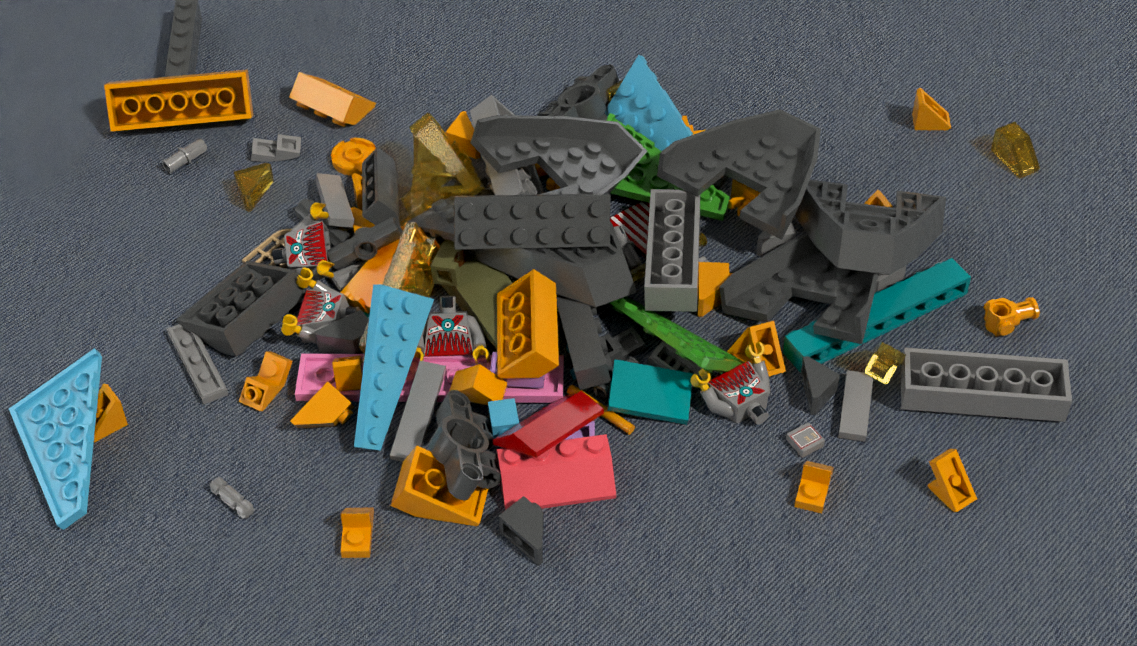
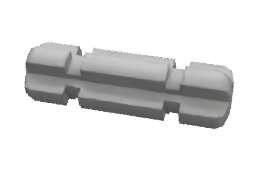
(231, 497)

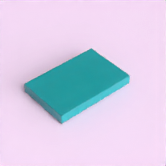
(650, 392)

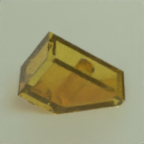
(1015, 150)

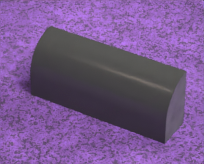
(379, 187)

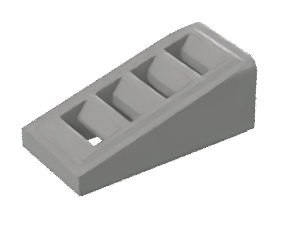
(668, 352)

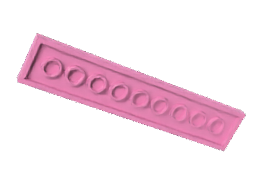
(318, 369)

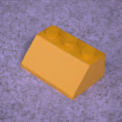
(330, 100)

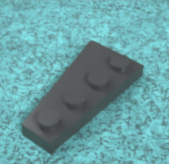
(438, 219)

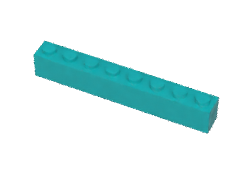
(889, 310)

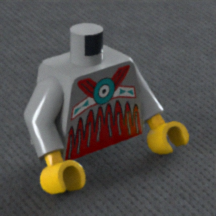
(308, 245)
(319, 308)
(451, 333)
(738, 392)

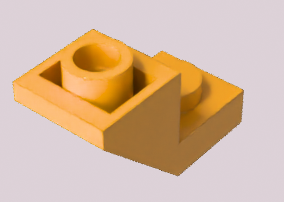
(272, 376)

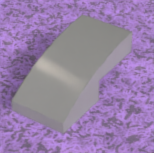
(283, 149)

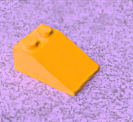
(425, 494)

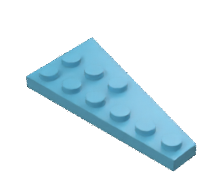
(647, 107)
(391, 343)

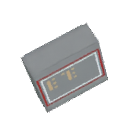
(805, 439)

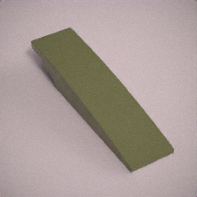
(478, 292)

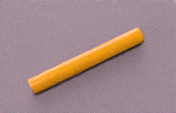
(611, 416)

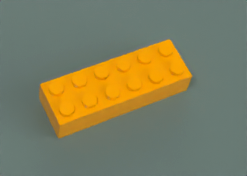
(178, 100)

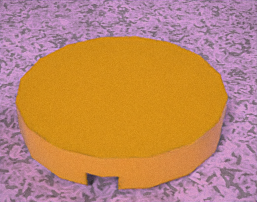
(348, 156)

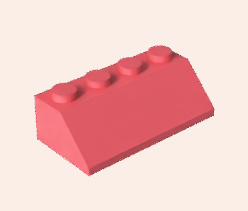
(563, 475)

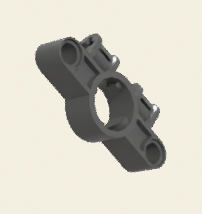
(586, 96)
(463, 445)

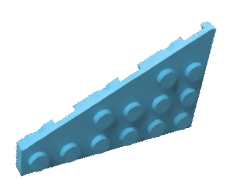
(59, 435)

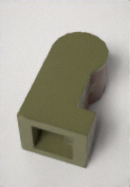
(447, 263)

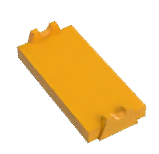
(360, 288)

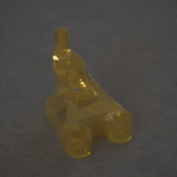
(435, 164)

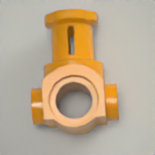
(1003, 315)

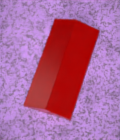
(550, 425)

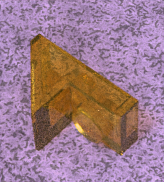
(883, 362)

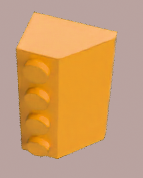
(527, 327)

